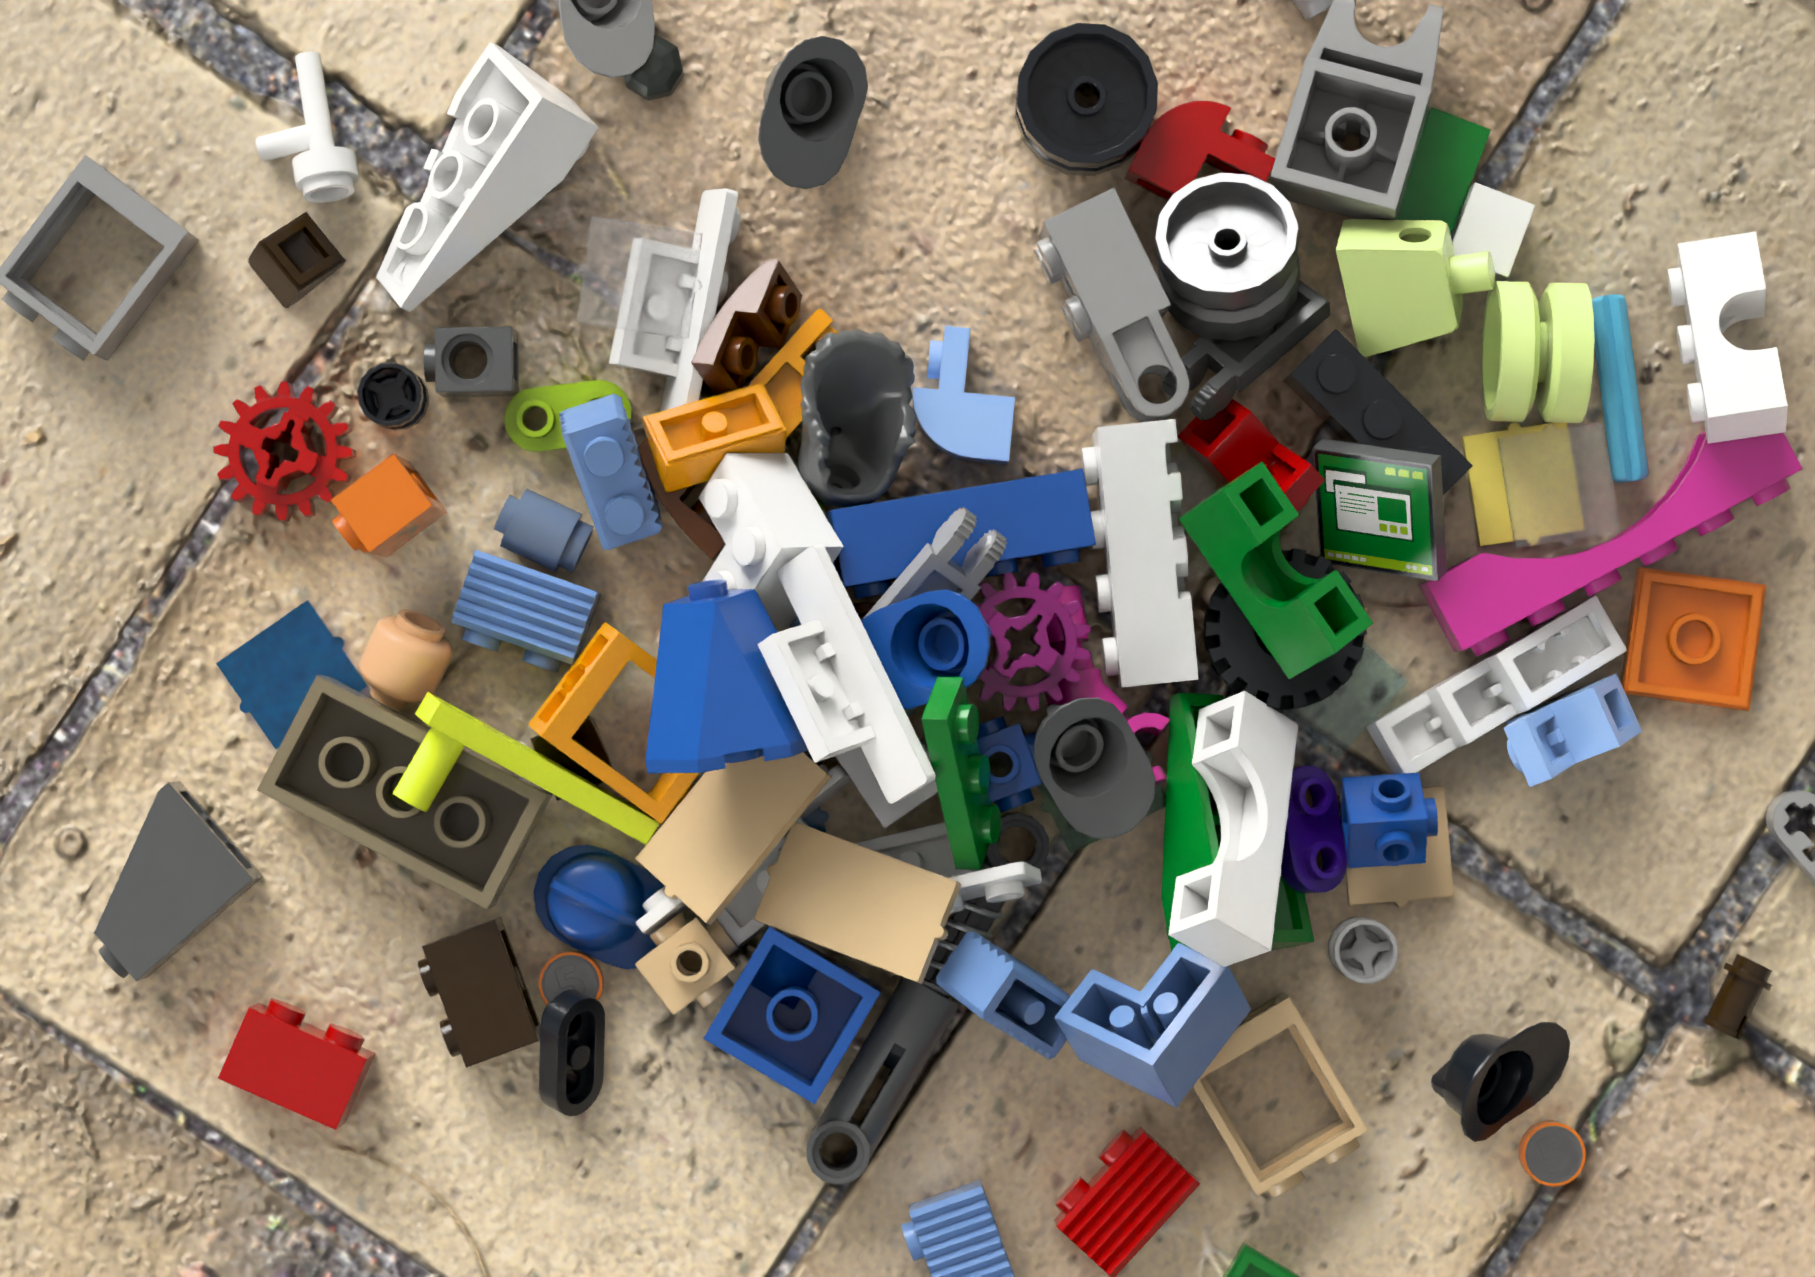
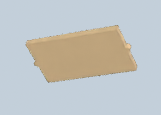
(729, 829)
(857, 902)

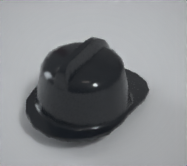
(1501, 1077)

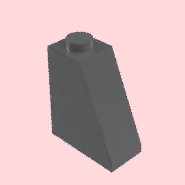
(171, 885)

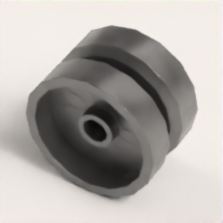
(1228, 256)

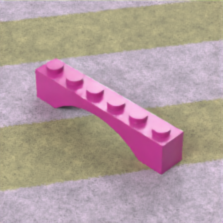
(1495, 591)

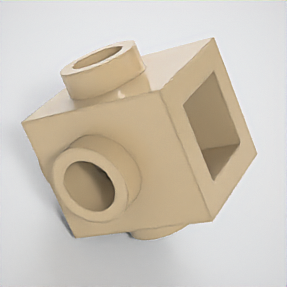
(669, 976)

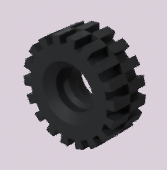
(1249, 666)

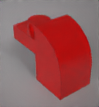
(1188, 138)
(1239, 441)

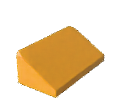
(696, 436)

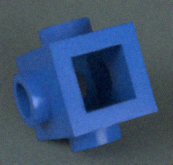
(1016, 787)
(1386, 820)

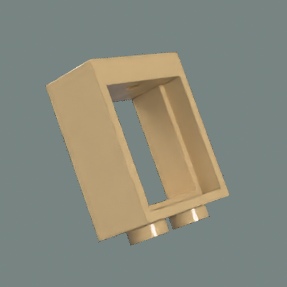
(1330, 1142)

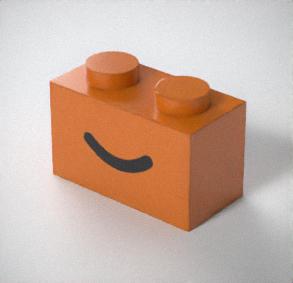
(386, 508)

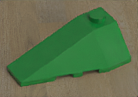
(1194, 826)

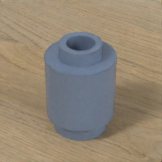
(543, 531)

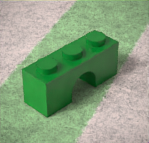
(1292, 614)

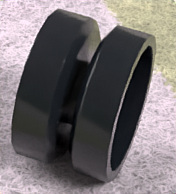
(1098, 63)

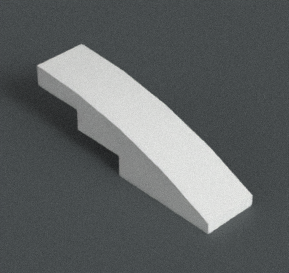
(1497, 687)

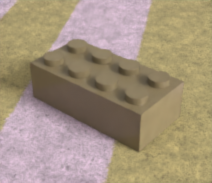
(342, 772)

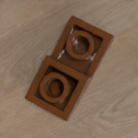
(751, 318)
(692, 520)

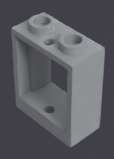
(50, 227)

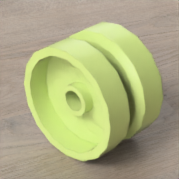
(1537, 352)

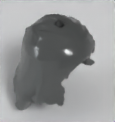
(855, 416)

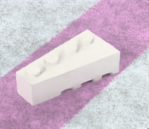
(1142, 554)

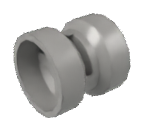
(1371, 954)

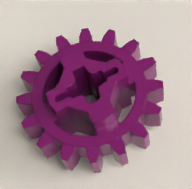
(1045, 657)

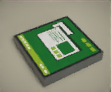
(1381, 509)

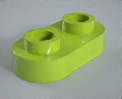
(554, 400)

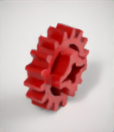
(295, 422)

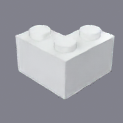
(765, 522)

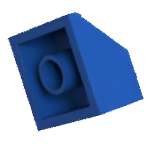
(793, 1013)

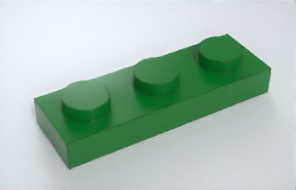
(960, 772)

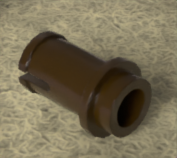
(1738, 996)

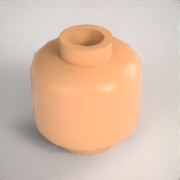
(405, 658)

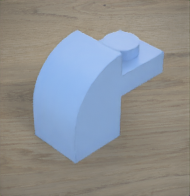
(960, 422)
(1570, 729)

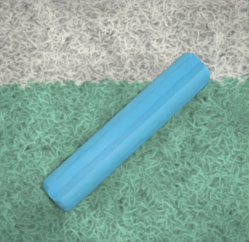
(1619, 389)

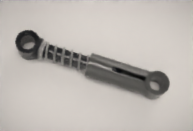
(907, 1031)

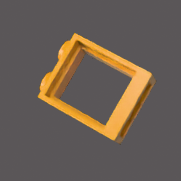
(576, 698)

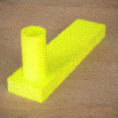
(454, 729)

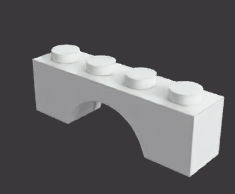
(1248, 765)

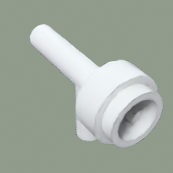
(324, 170)

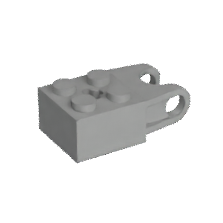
(1363, 93)
(1113, 299)

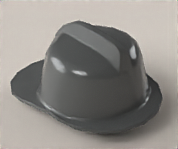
(812, 111)
(1094, 767)

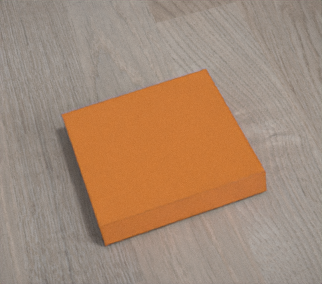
(1693, 639)

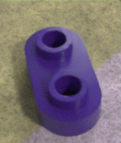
(1313, 831)

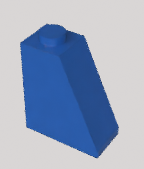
(714, 687)

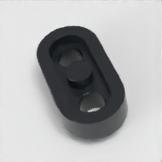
(571, 1052)

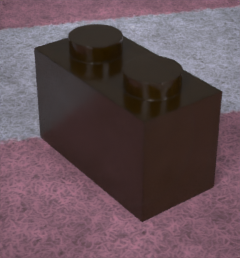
(480, 993)

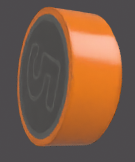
(571, 972)
(1552, 1153)

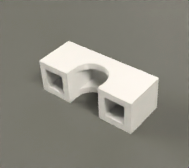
(1736, 388)

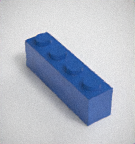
(1036, 515)

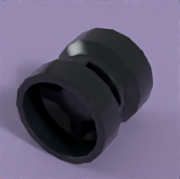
(383, 392)

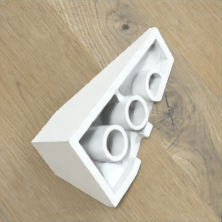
(502, 156)

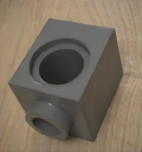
(502, 366)

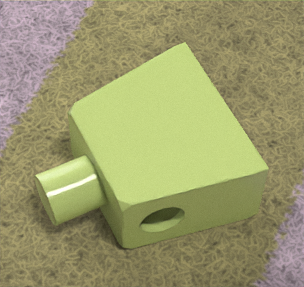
(1405, 281)

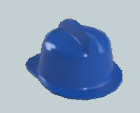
(929, 639)
(594, 903)

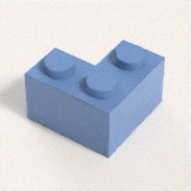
(1160, 1034)

